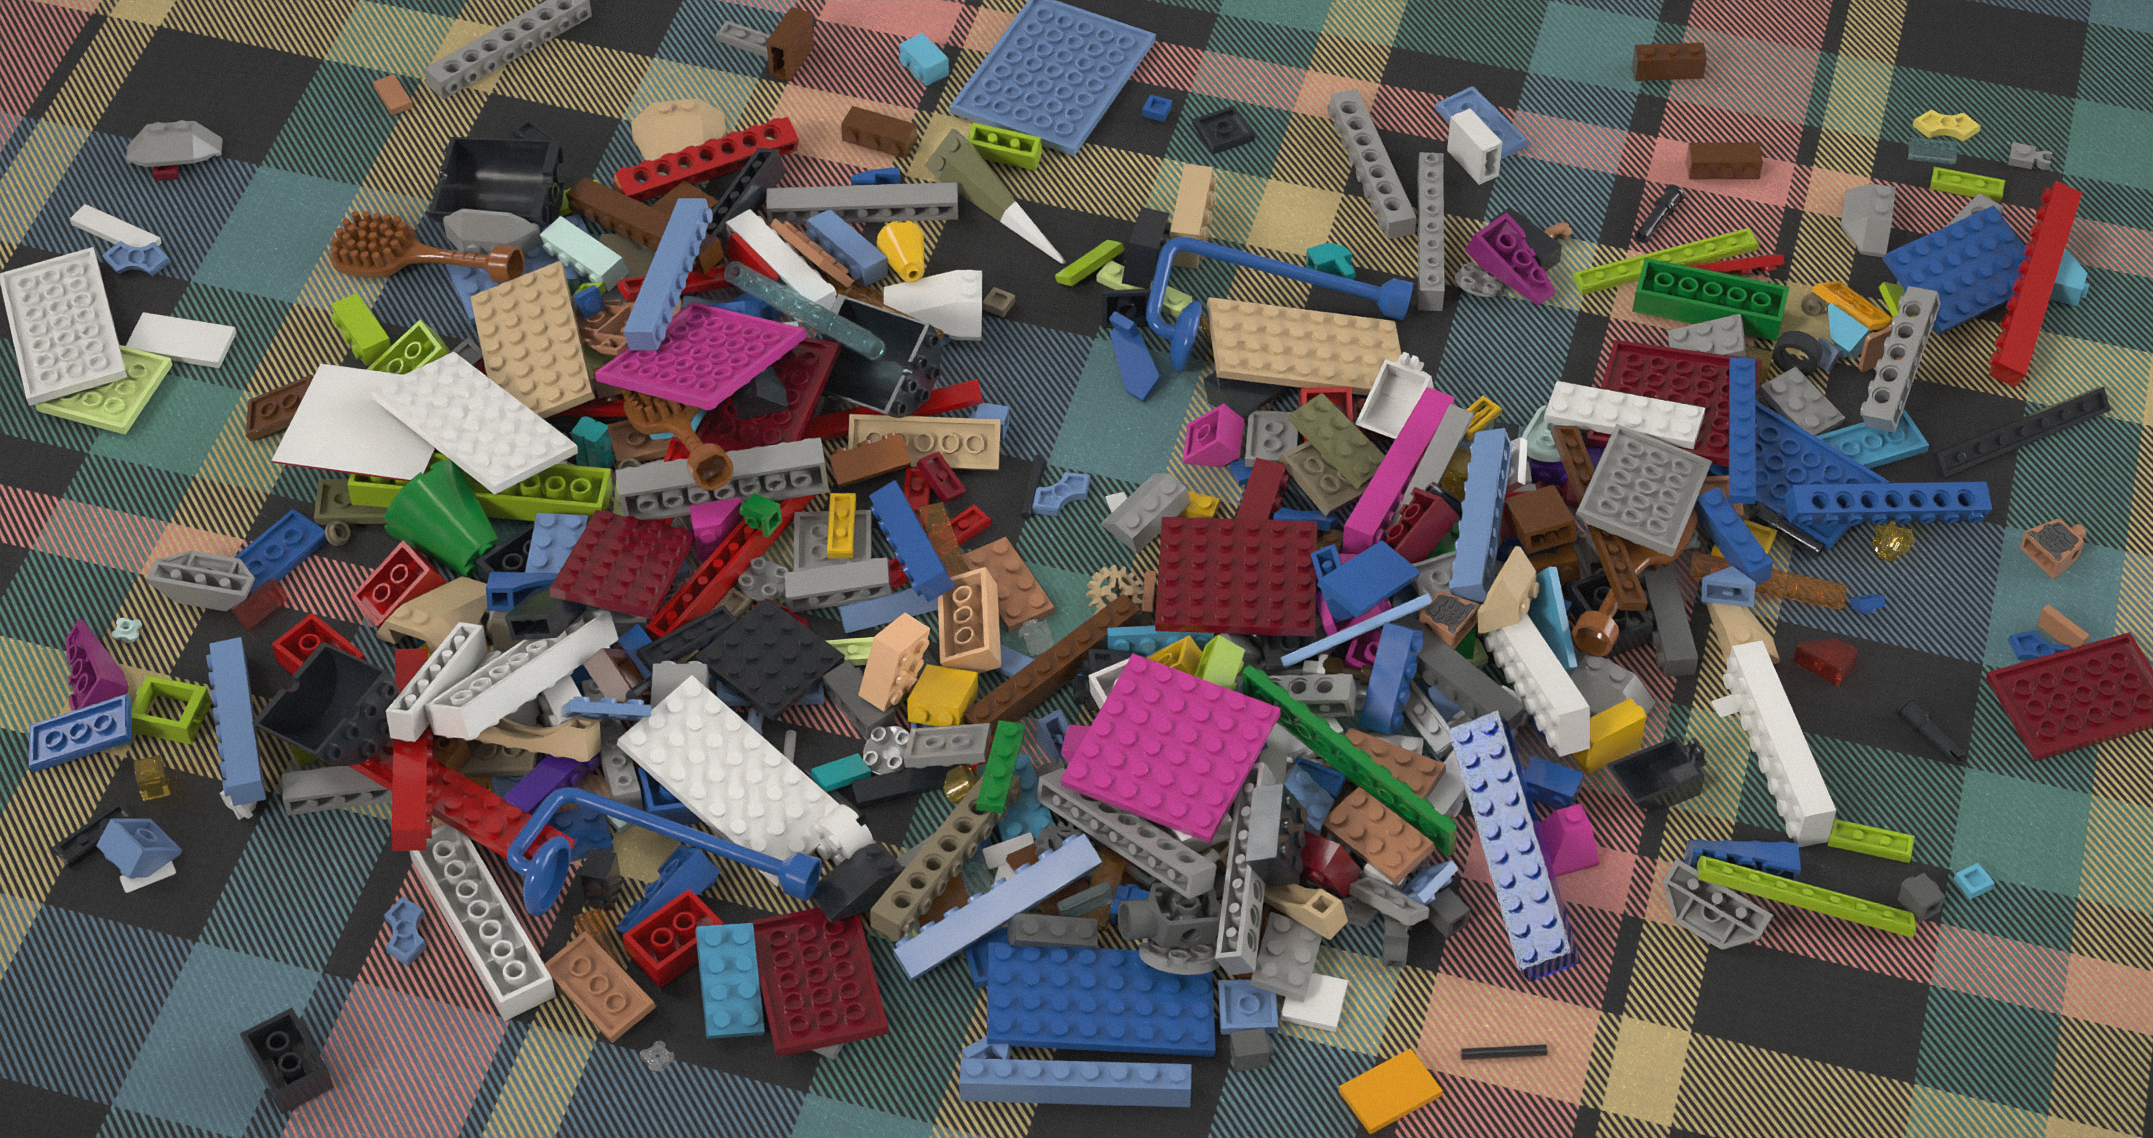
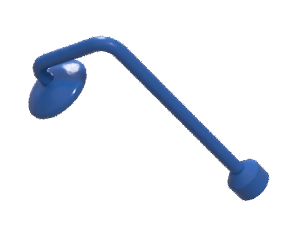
(1391, 297)
(551, 862)

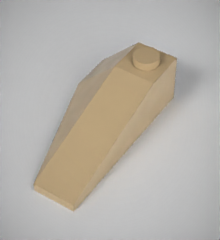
(1739, 626)

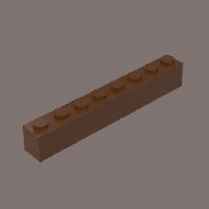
(633, 219)
(1052, 668)

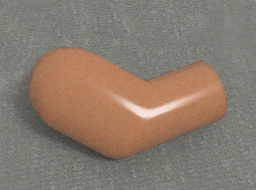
(1560, 228)

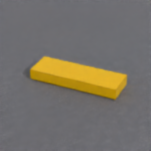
(841, 525)

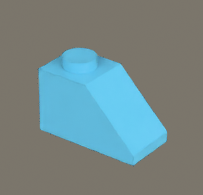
(2069, 281)
(1846, 332)

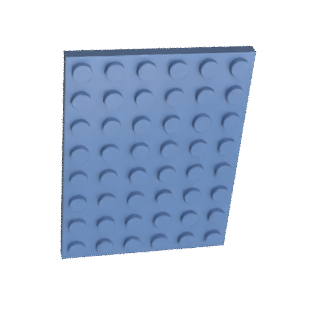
(1053, 74)

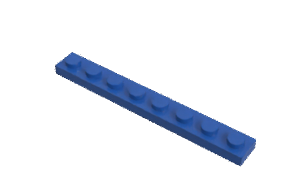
(1742, 431)

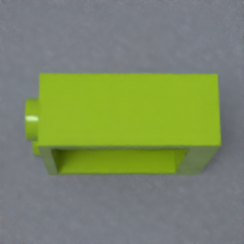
(179, 731)

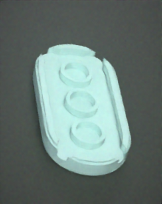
(1539, 438)

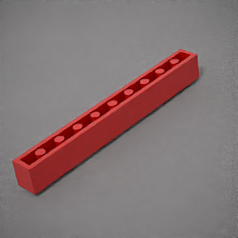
(2034, 284)
(720, 572)
(410, 770)

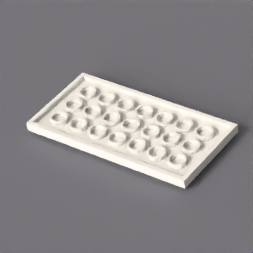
(62, 326)
(474, 422)
(728, 774)

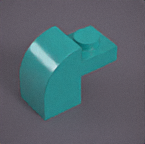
(1331, 259)

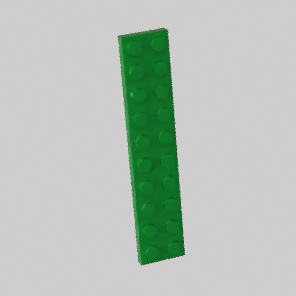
(1351, 762)

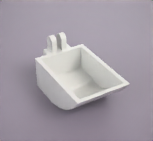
(1394, 395)

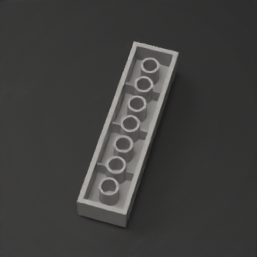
(769, 471)

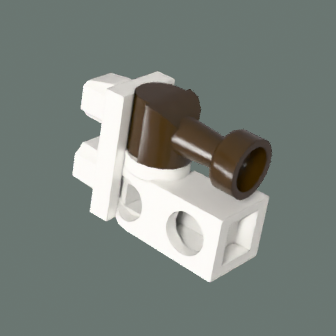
(1335, 666)

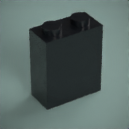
(542, 616)

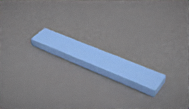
(1356, 630)

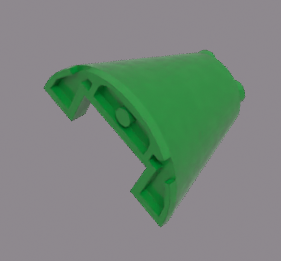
(442, 518)

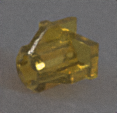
(1892, 541)
(959, 783)

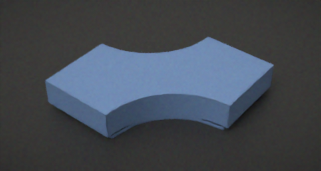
(146, 258)
(1052, 498)
(405, 941)

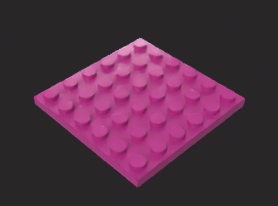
(703, 356)
(1171, 747)

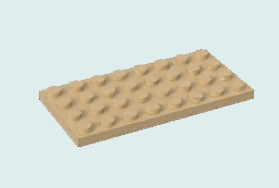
(534, 341)
(1299, 345)

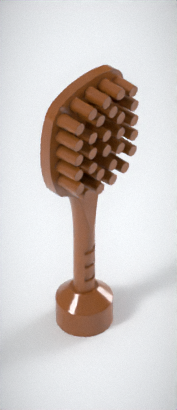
(387, 245)
(652, 415)
(1597, 630)

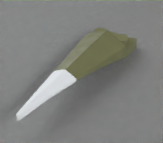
(961, 163)

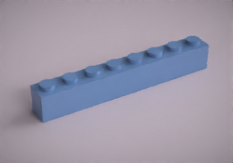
(667, 274)
(1481, 515)
(235, 716)
(997, 907)
(1075, 1082)

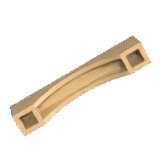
(573, 739)
(1308, 906)

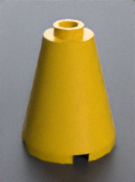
(904, 248)

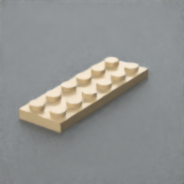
(961, 441)

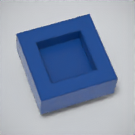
(1157, 108)
(589, 302)
(1868, 603)

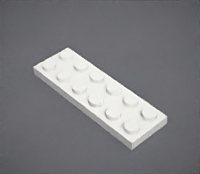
(1603, 409)

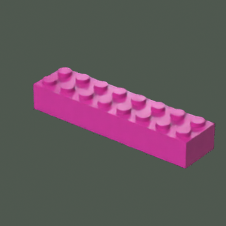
(1387, 488)

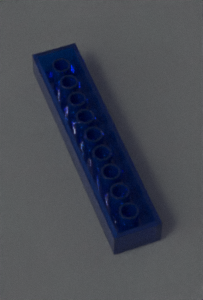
(1514, 847)

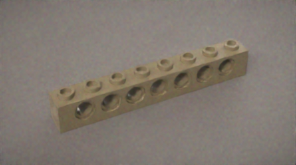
(937, 863)

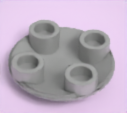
(1477, 281)
(763, 580)
(886, 749)

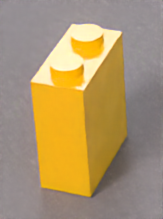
(942, 696)
(1613, 735)

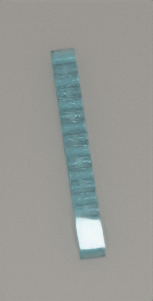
(805, 311)

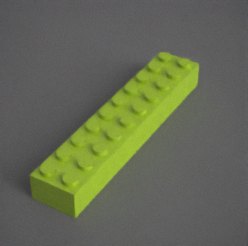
(551, 491)

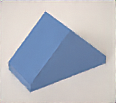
(1729, 588)
(1051, 734)

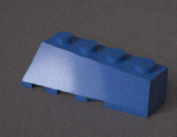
(1768, 857)

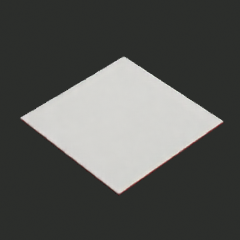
(349, 431)

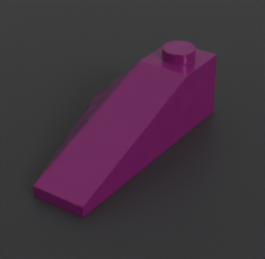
(1506, 255)
(93, 670)

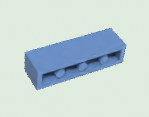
(848, 247)

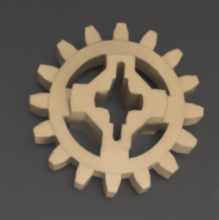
(1116, 581)

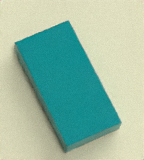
(840, 772)

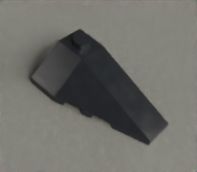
(760, 396)

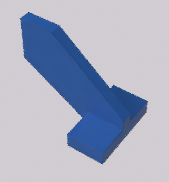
(1133, 358)

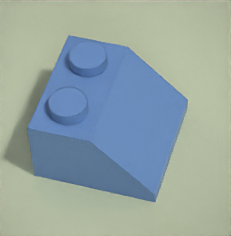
(137, 846)

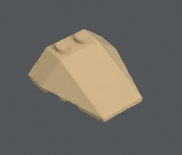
(676, 125)
(437, 613)

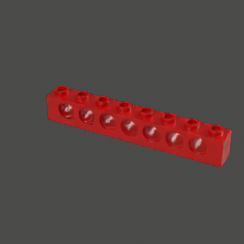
(698, 171)

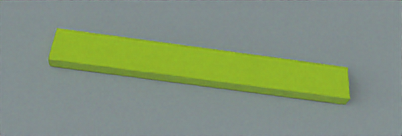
(1696, 252)
(1806, 896)

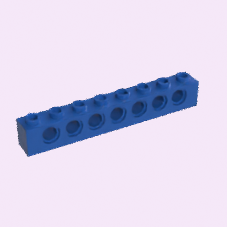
(1899, 495)

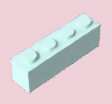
(583, 253)

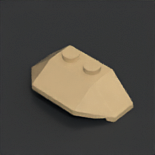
(1509, 594)

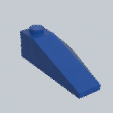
(681, 871)

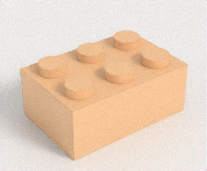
(894, 662)

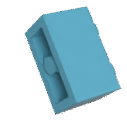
(923, 59)

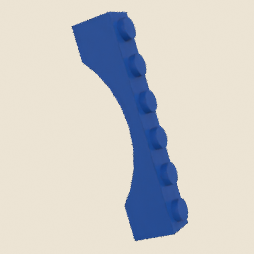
(508, 589)

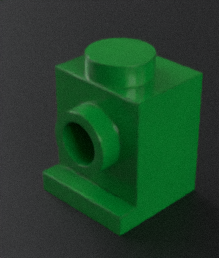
(761, 514)

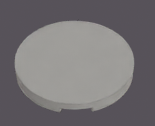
(1181, 959)

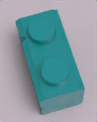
(593, 444)

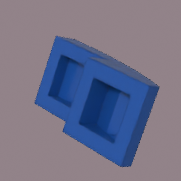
(877, 177)

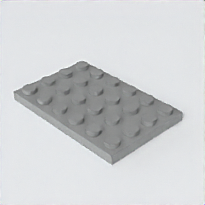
(1643, 490)

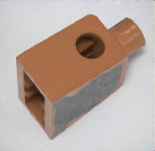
(2054, 545)
(1449, 617)

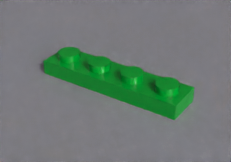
(1000, 767)

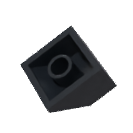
(1128, 303)

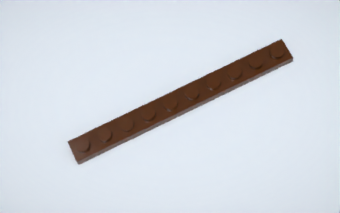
(1608, 546)

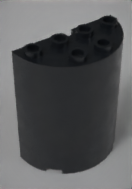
(500, 177)
(904, 373)
(333, 708)

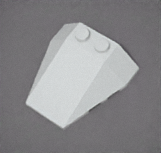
(944, 300)

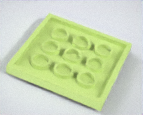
(116, 403)

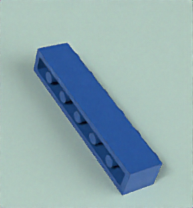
(911, 541)

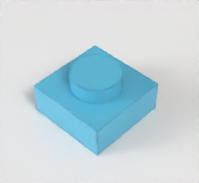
(1974, 881)

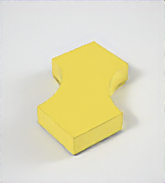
(1937, 124)

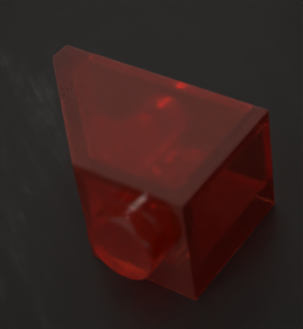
(1827, 658)

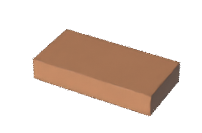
(392, 94)
(1147, 597)
(2061, 628)

